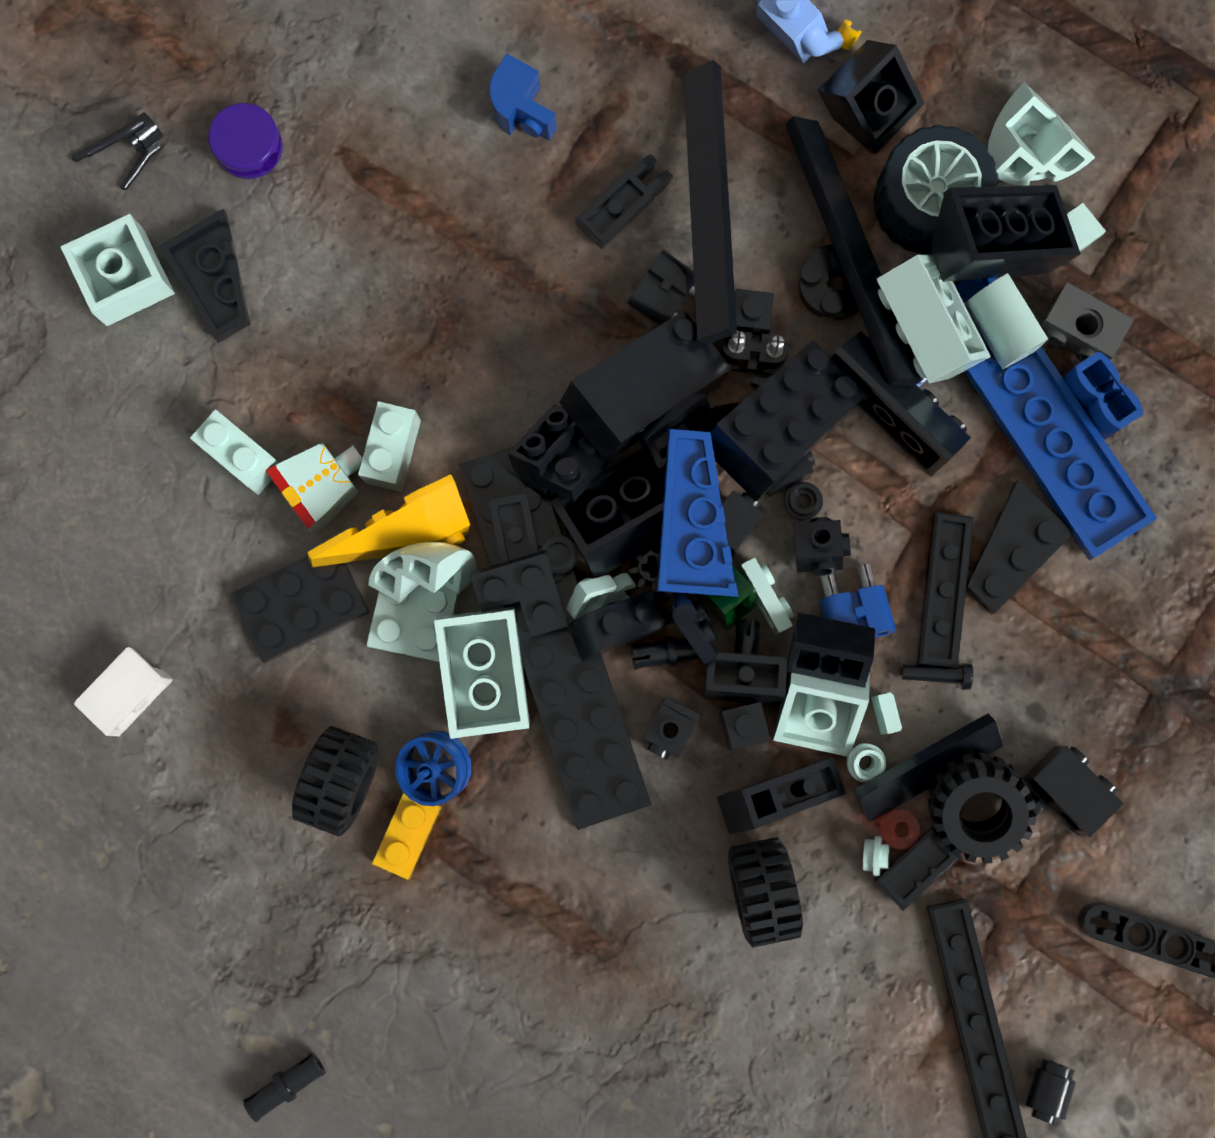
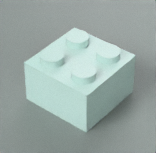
(117, 270)

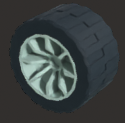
(919, 174)

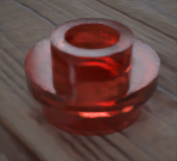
(887, 829)

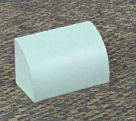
(1005, 321)

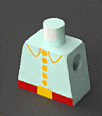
(317, 483)

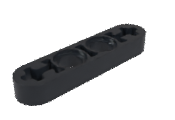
(1155, 940)

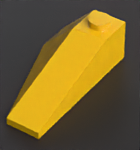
(426, 516)

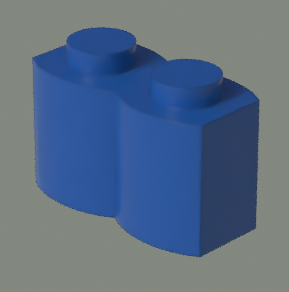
(1102, 396)

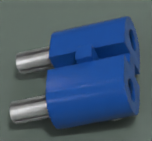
(865, 607)

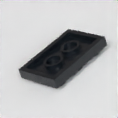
(298, 606)

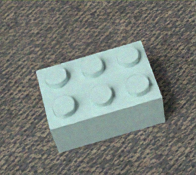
(931, 319)
(482, 672)

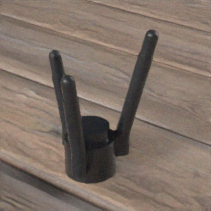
(140, 134)

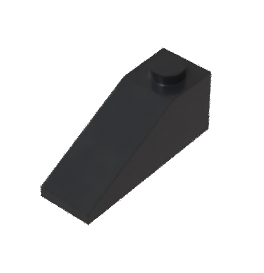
(780, 796)

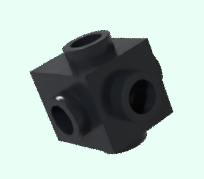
(820, 546)

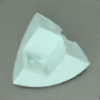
(1034, 142)
(424, 565)

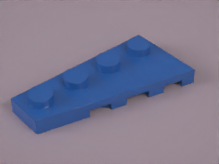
(693, 530)

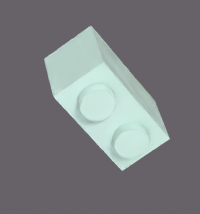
(389, 446)
(235, 451)

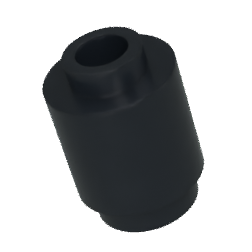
(1051, 1091)

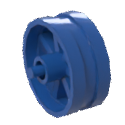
(433, 768)

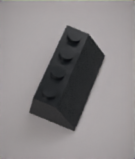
(1002, 232)
(902, 412)

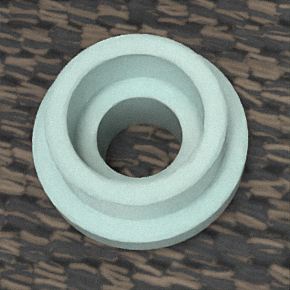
(877, 766)
(875, 855)

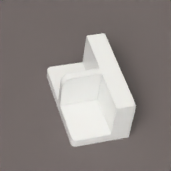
(122, 692)

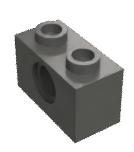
(1104, 324)

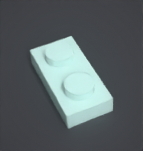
(775, 610)

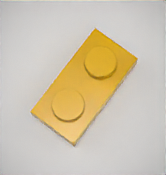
(406, 837)

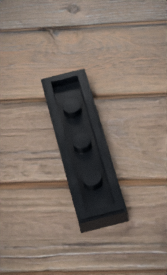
(945, 590)
(919, 771)

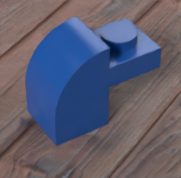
(512, 101)

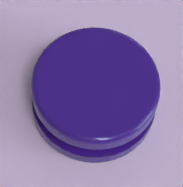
(245, 140)

